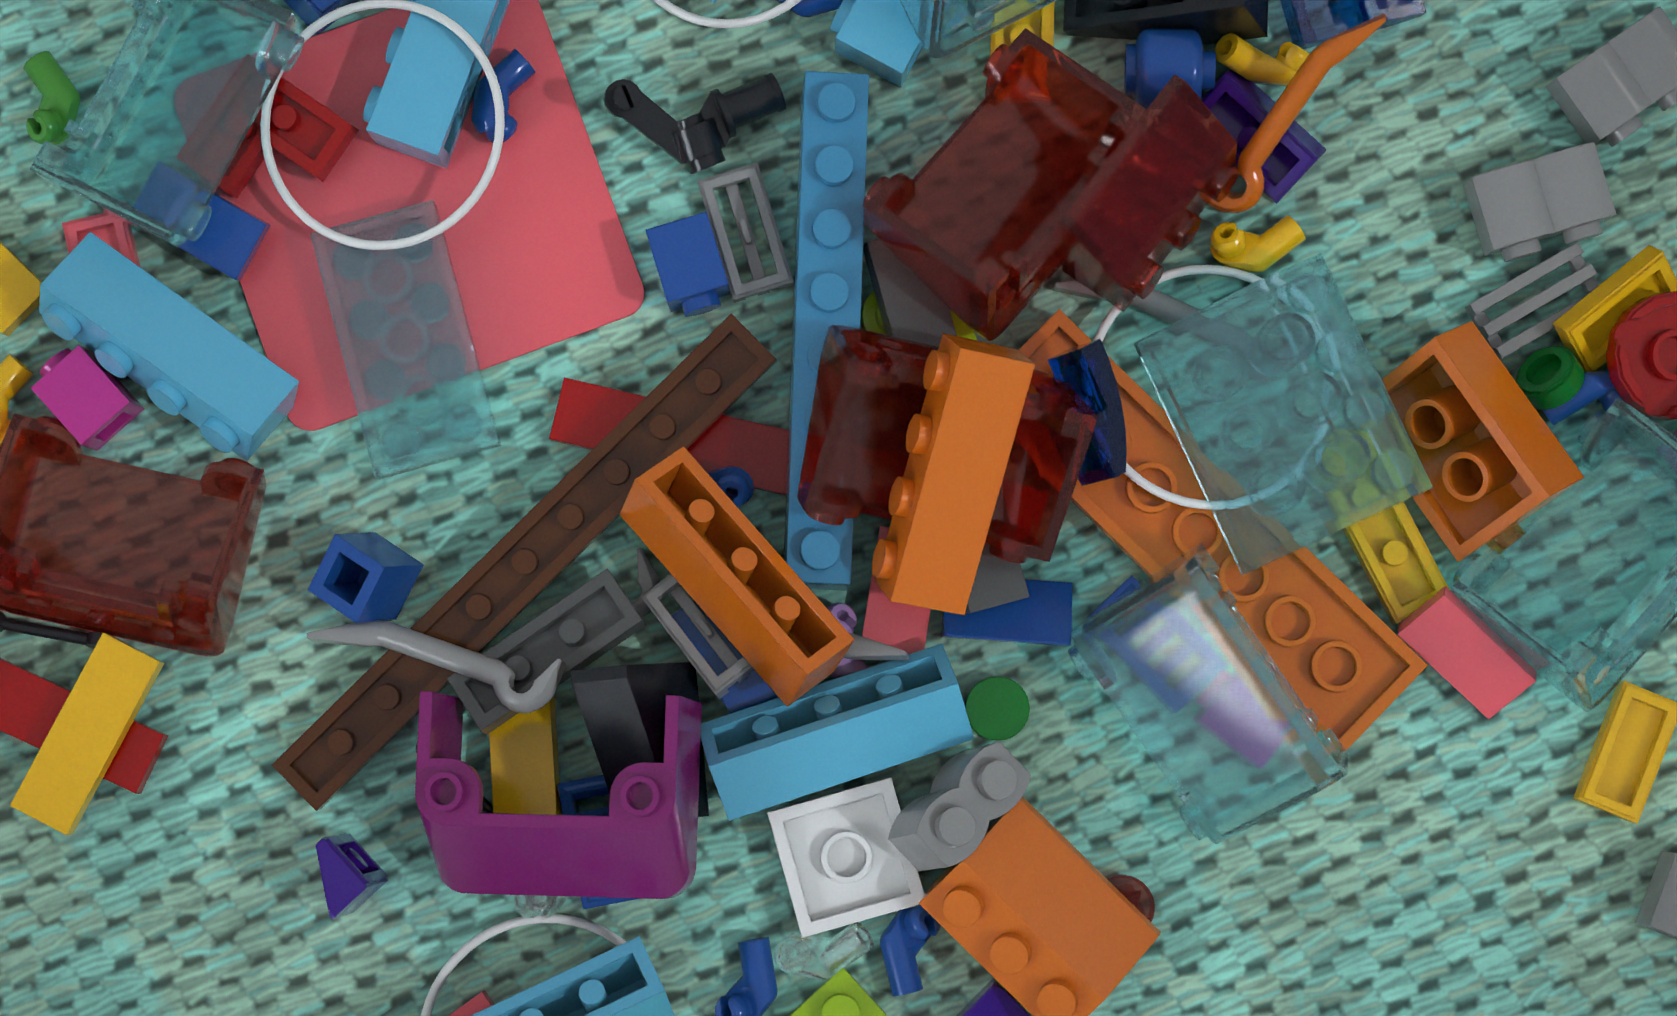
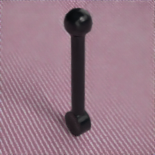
(89, 639)

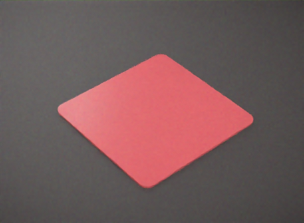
(529, 258)

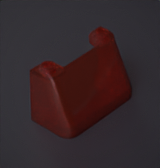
(991, 198)
(859, 428)
(123, 542)

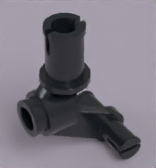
(703, 135)

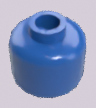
(1159, 56)

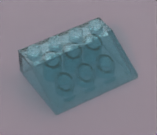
(1282, 414)

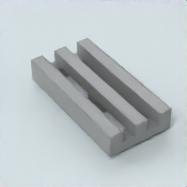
(1582, 275)
(760, 283)
(737, 669)

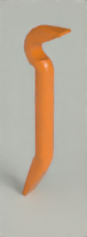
(1287, 109)

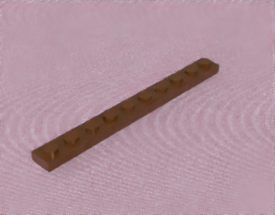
(526, 559)

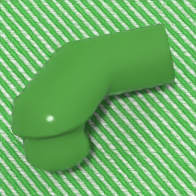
(58, 102)

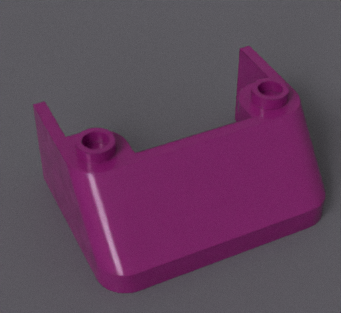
(635, 852)

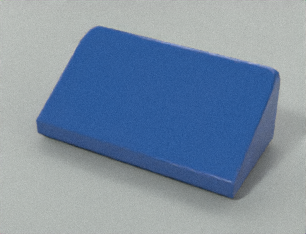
(1039, 619)

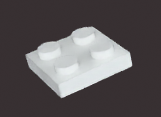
(841, 858)

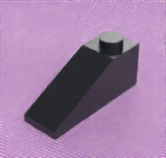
(1129, 17)

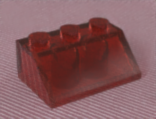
(1148, 197)

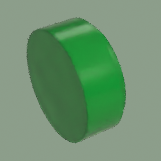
(1550, 377)
(997, 708)

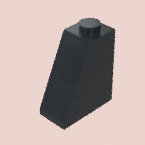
(627, 714)

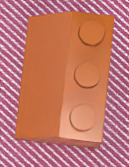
(1476, 440)
(1040, 916)

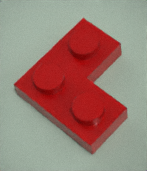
(299, 130)

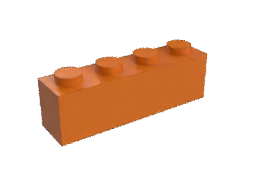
(952, 473)
(735, 576)

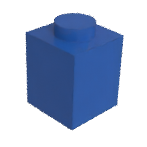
(689, 264)
(365, 577)

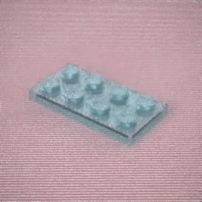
(406, 343)

